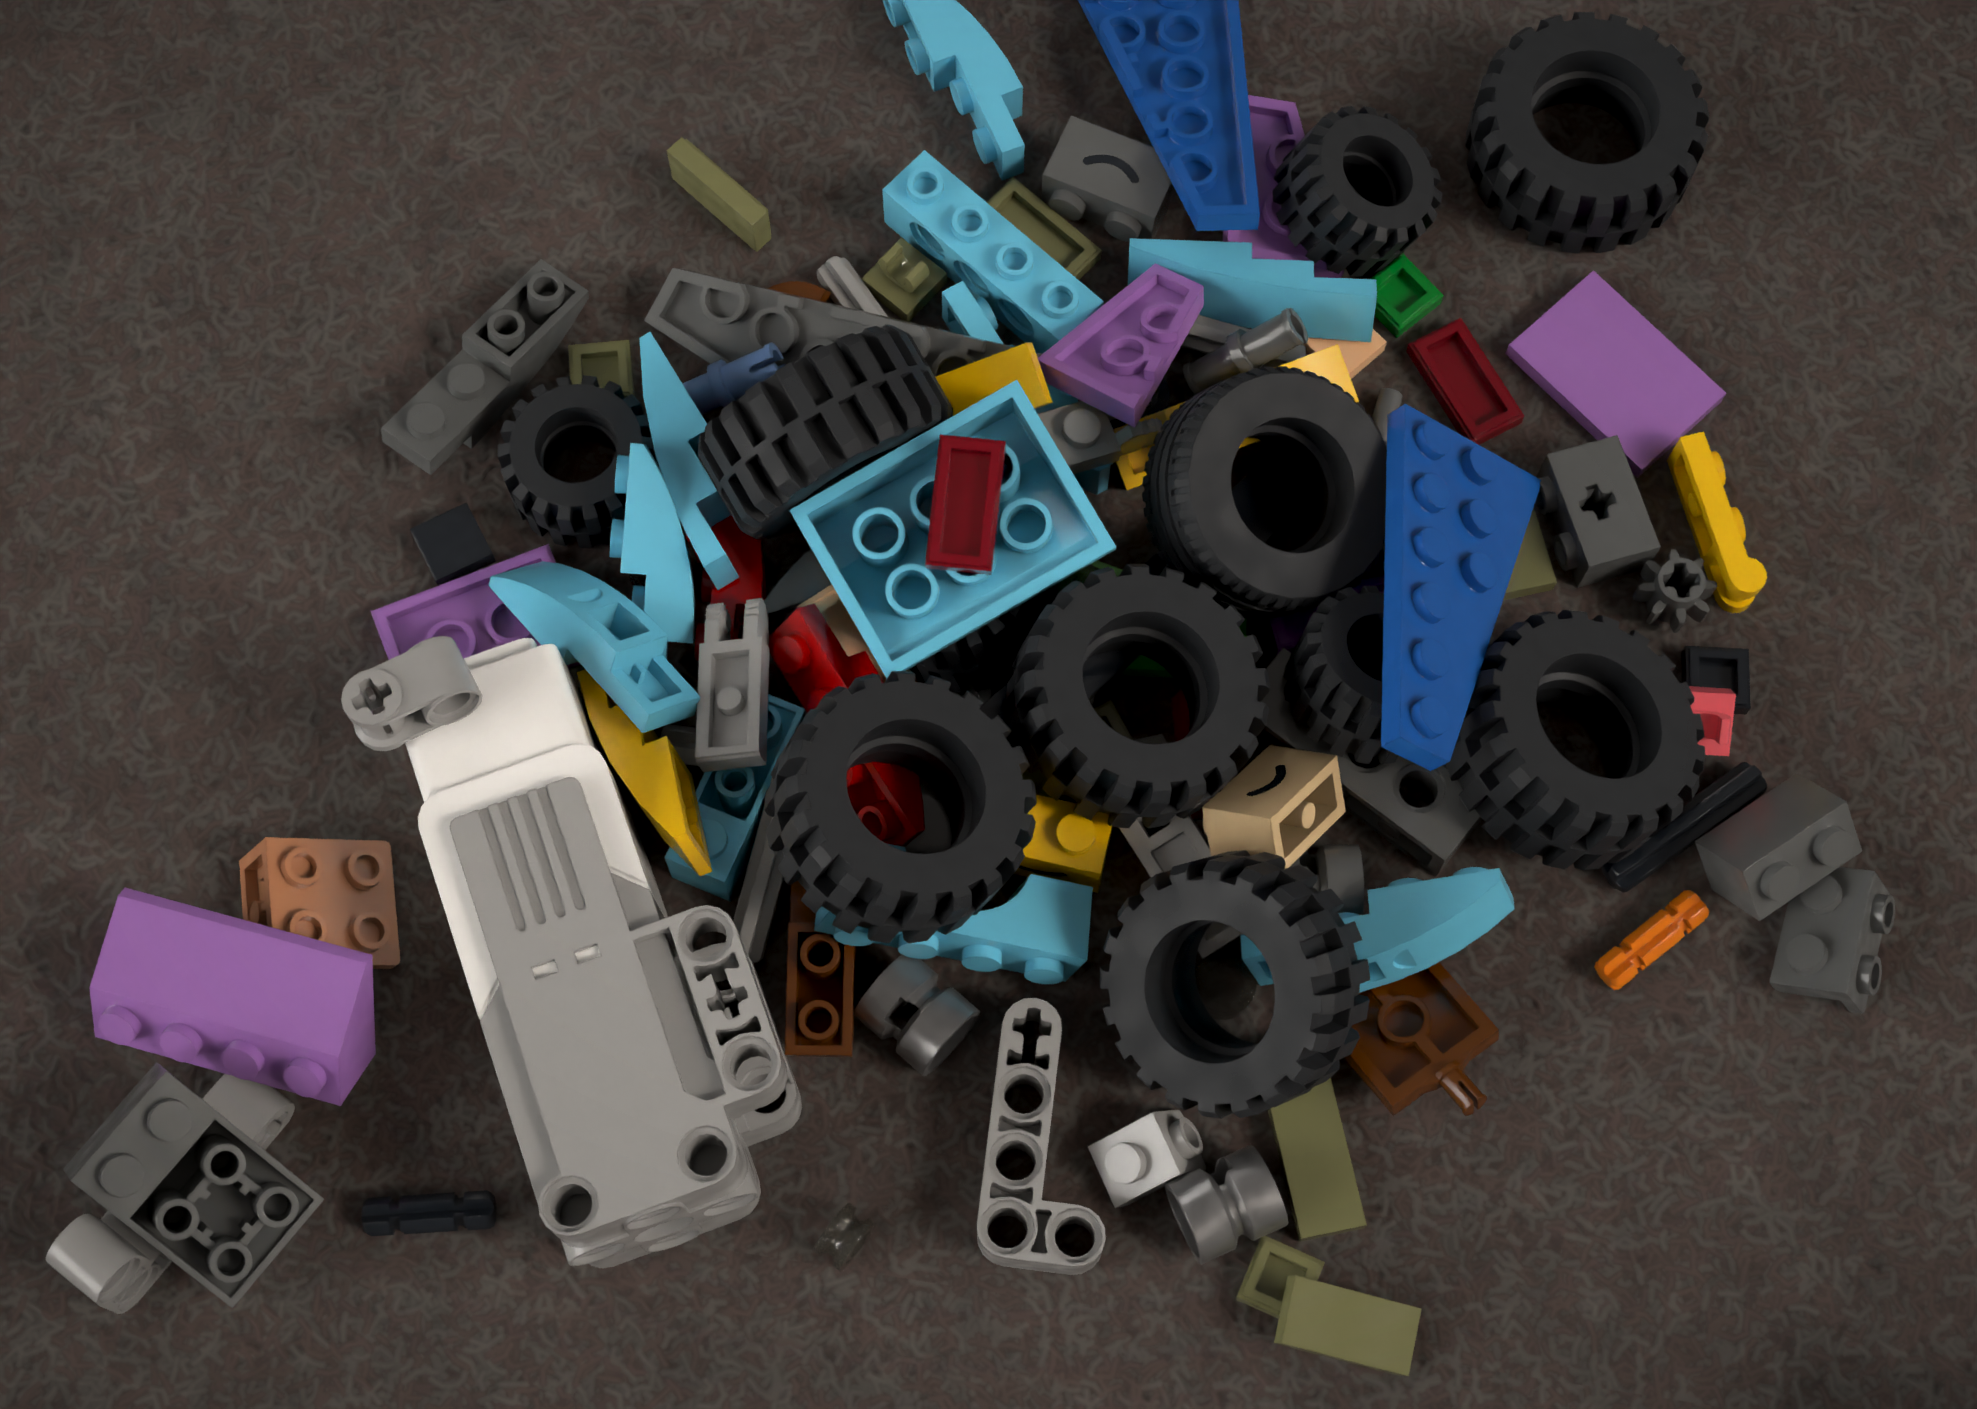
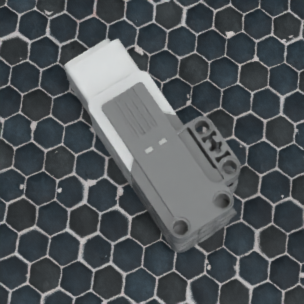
(593, 1006)

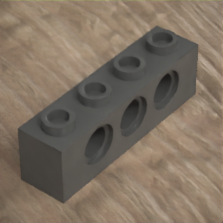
(1372, 794)

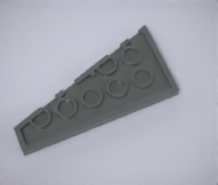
(733, 319)

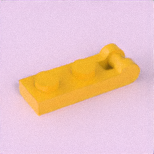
(1714, 524)

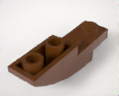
(818, 987)

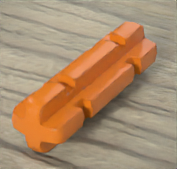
(1651, 939)

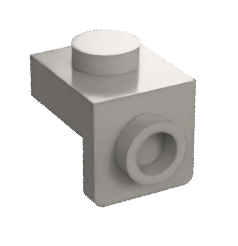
(1147, 1155)

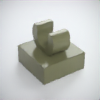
(904, 280)

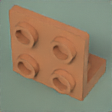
(325, 892)

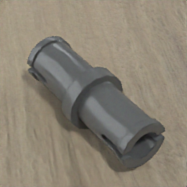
(1247, 350)

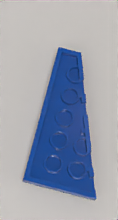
(1191, 95)
(1448, 560)

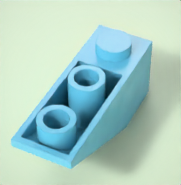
(732, 809)

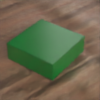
(1403, 295)

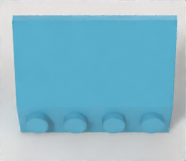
(877, 522)

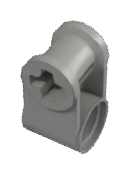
(419, 693)

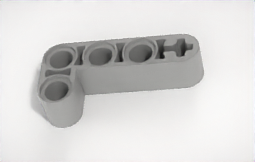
(1031, 1135)
(115, 1262)

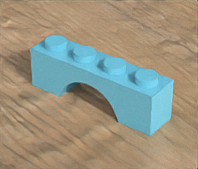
(1034, 933)

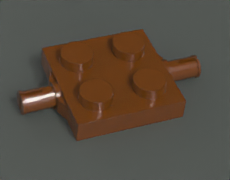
(1421, 1040)

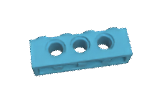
(986, 252)

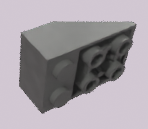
(193, 1185)

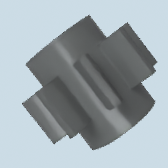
(1663, 602)

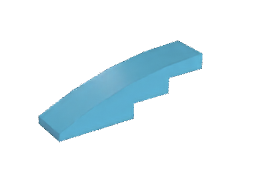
(1256, 290)
(675, 435)

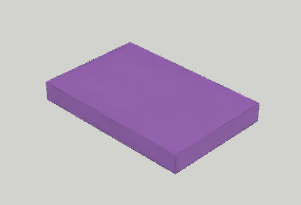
(1615, 372)
(458, 609)

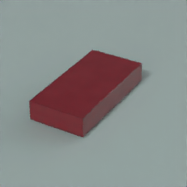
(1465, 382)
(965, 504)

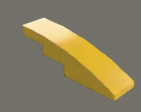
(651, 774)

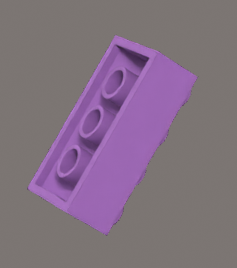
(234, 997)

